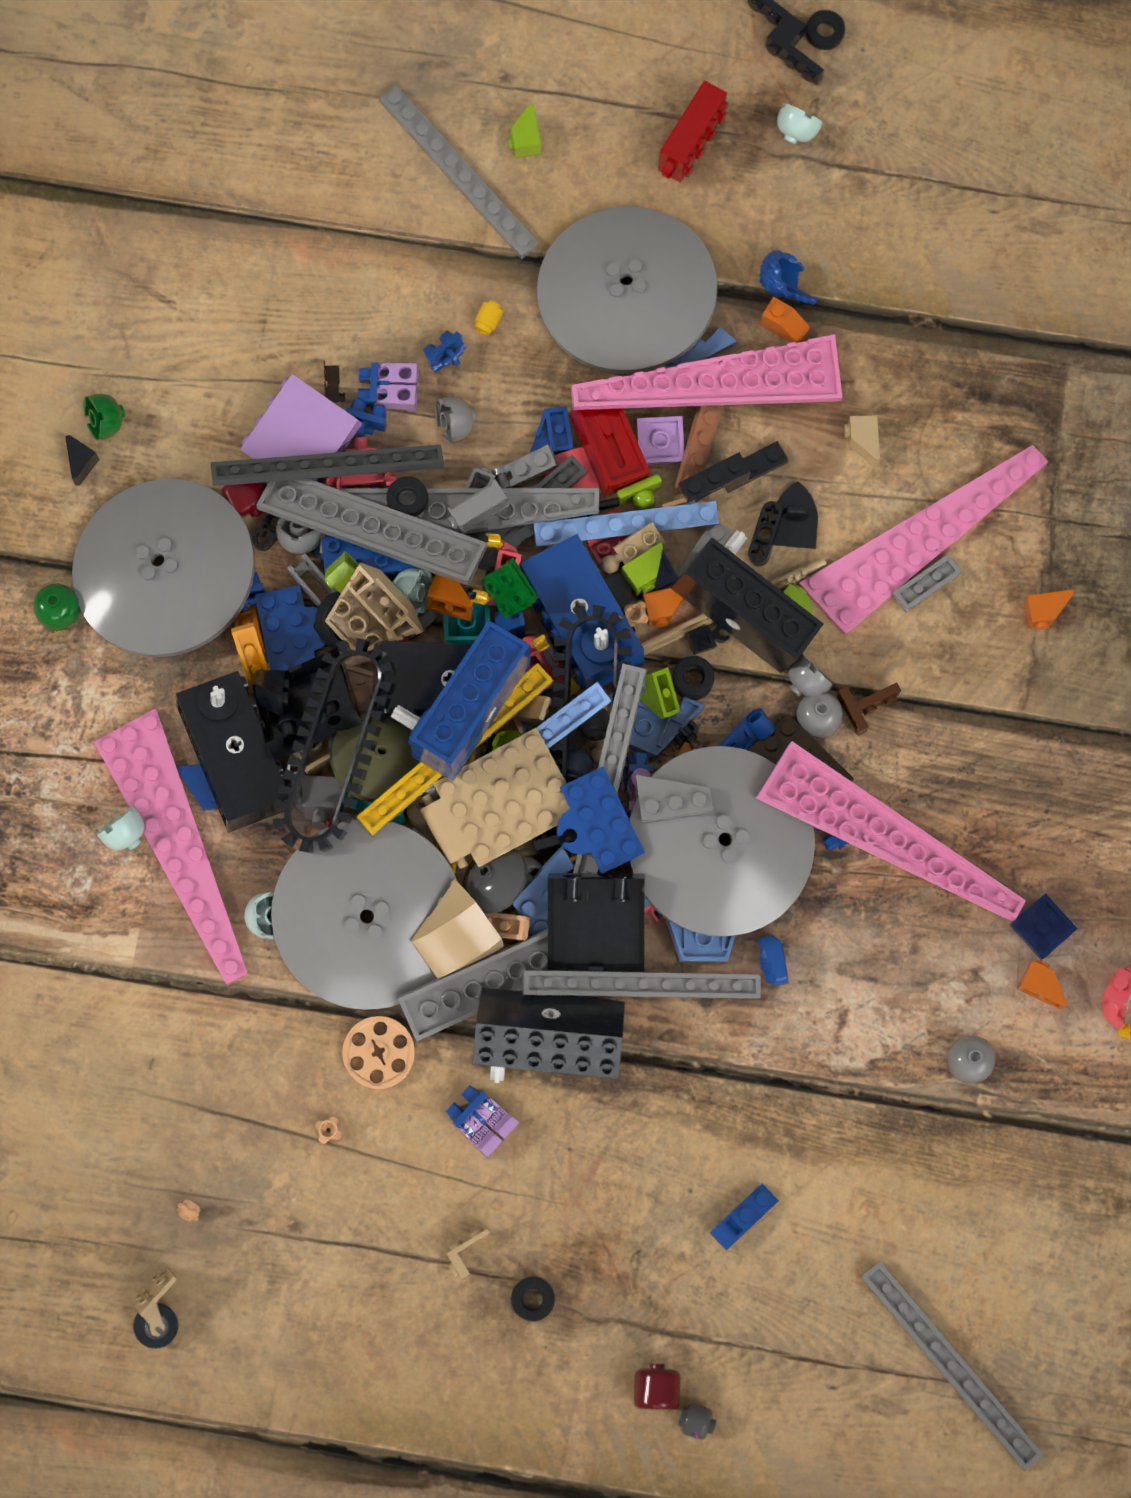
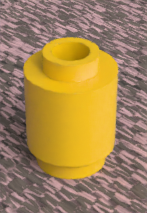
(488, 317)

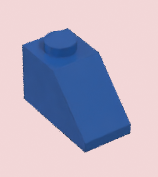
(512, 623)

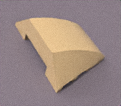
(372, 610)
(455, 933)

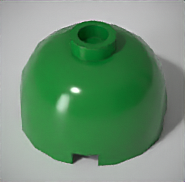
(104, 415)
(56, 607)

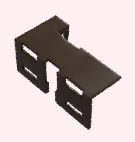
(331, 375)

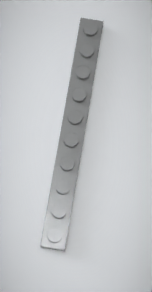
(458, 172)
(617, 739)
(641, 984)
(952, 1366)

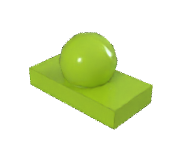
(640, 492)

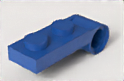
(753, 727)
(744, 1216)

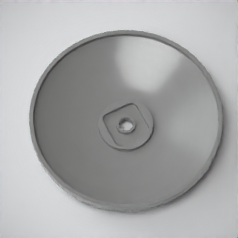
(633, 324)
(184, 599)
(715, 885)
(320, 907)

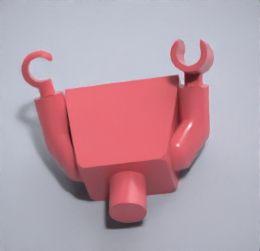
(362, 480)

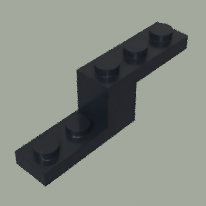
(785, 37)
(733, 472)

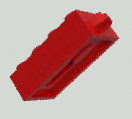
(692, 132)
(610, 447)

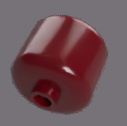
(244, 497)
(657, 1388)

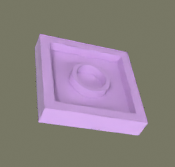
(661, 439)

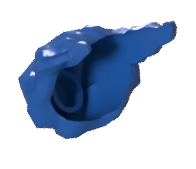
(780, 276)

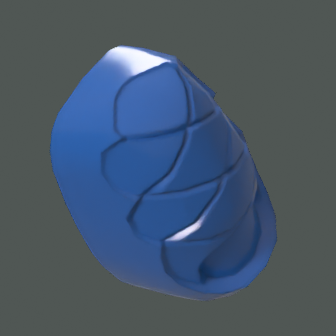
(773, 960)

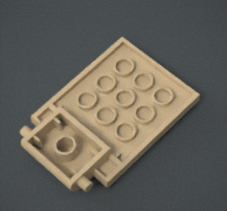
(497, 802)

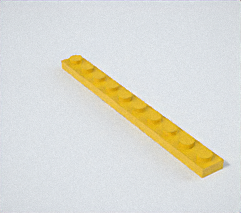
(423, 777)

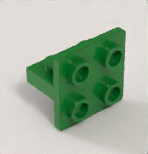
(509, 588)

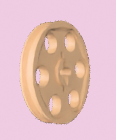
(385, 1042)

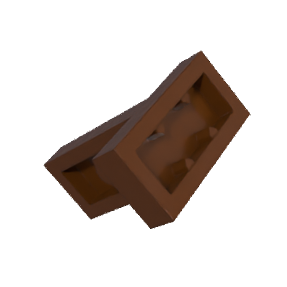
(866, 705)

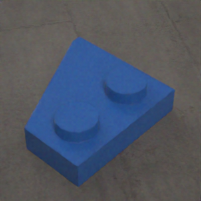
(554, 431)
(197, 784)

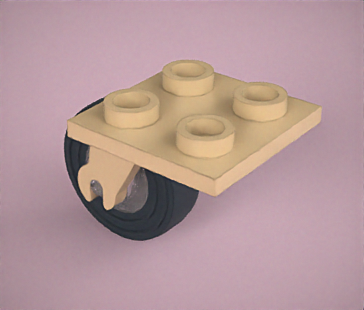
(155, 1322)

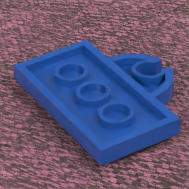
(288, 628)
(598, 821)

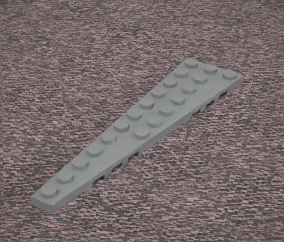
(524, 507)

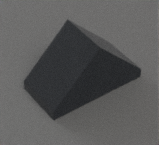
(81, 459)

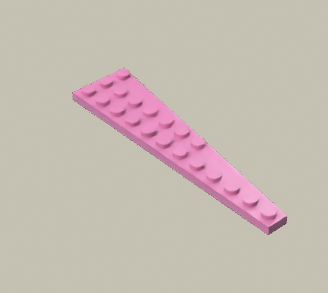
(767, 376)
(870, 574)
(150, 781)
(834, 804)

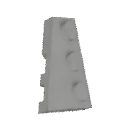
(671, 799)

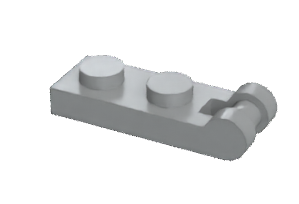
(526, 468)

